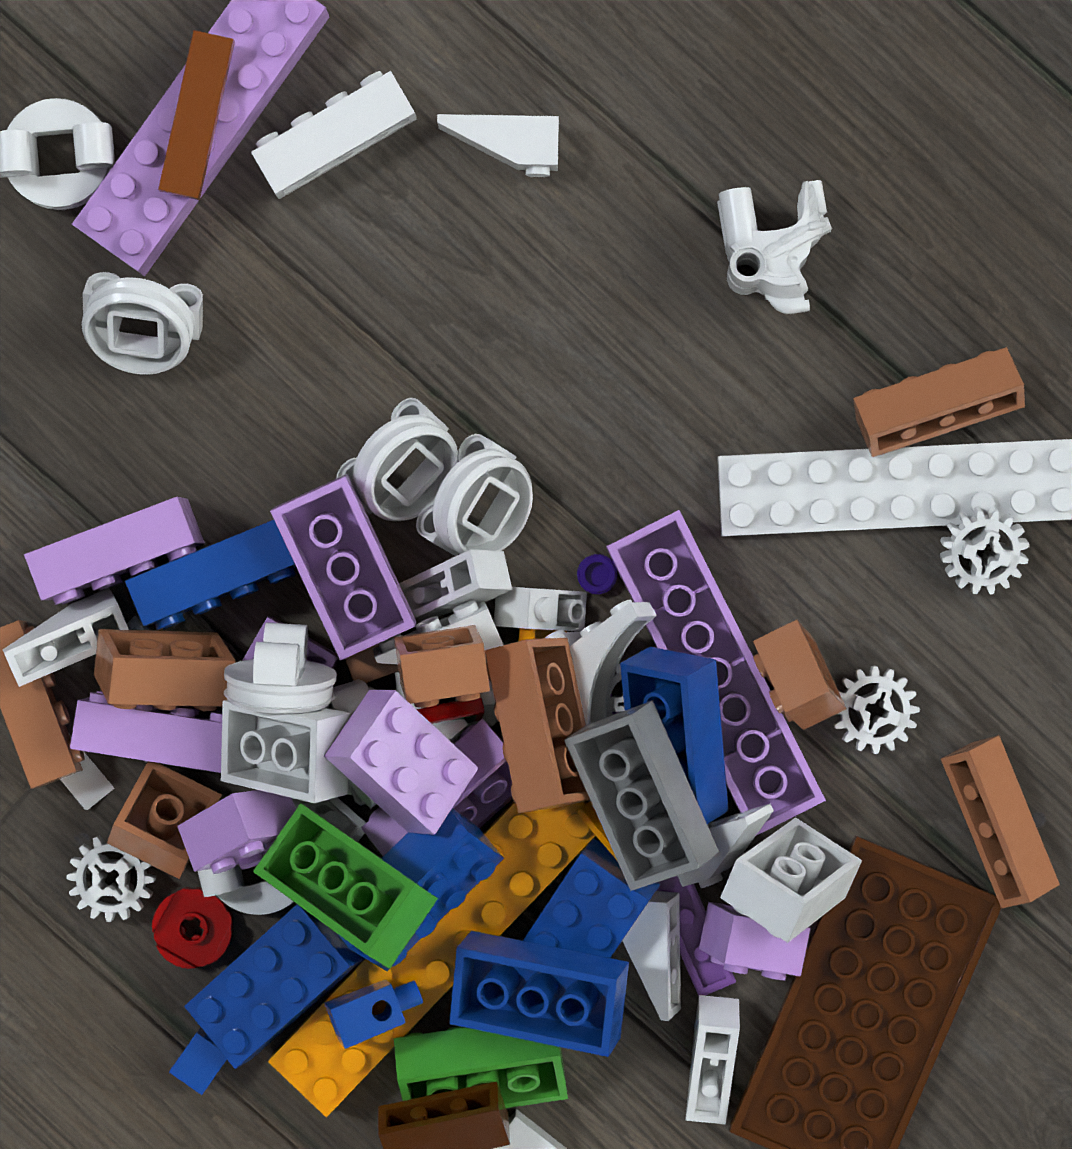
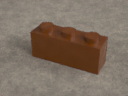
(447, 1120)

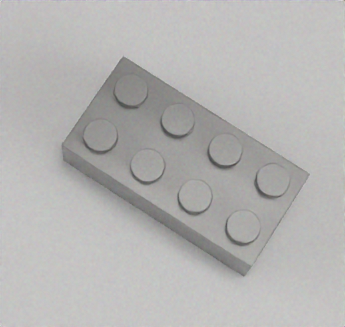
(641, 796)

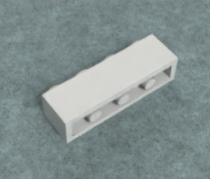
(334, 134)

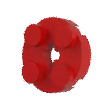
(170, 933)

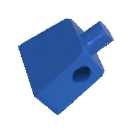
(353, 1014)

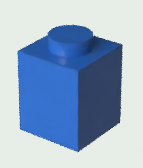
(198, 1062)

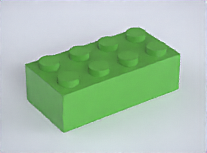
(345, 886)
(471, 1057)

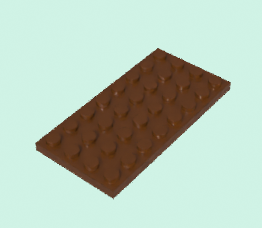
(867, 1008)

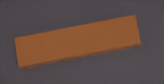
(196, 115)

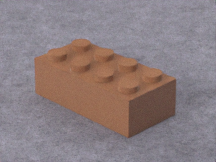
(536, 711)

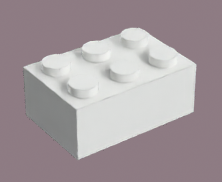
(282, 752)
(790, 879)

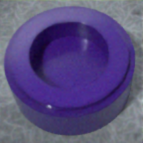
(597, 574)

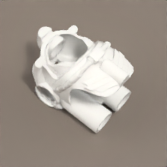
(773, 253)

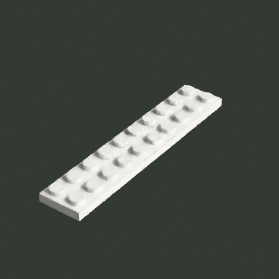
(893, 489)

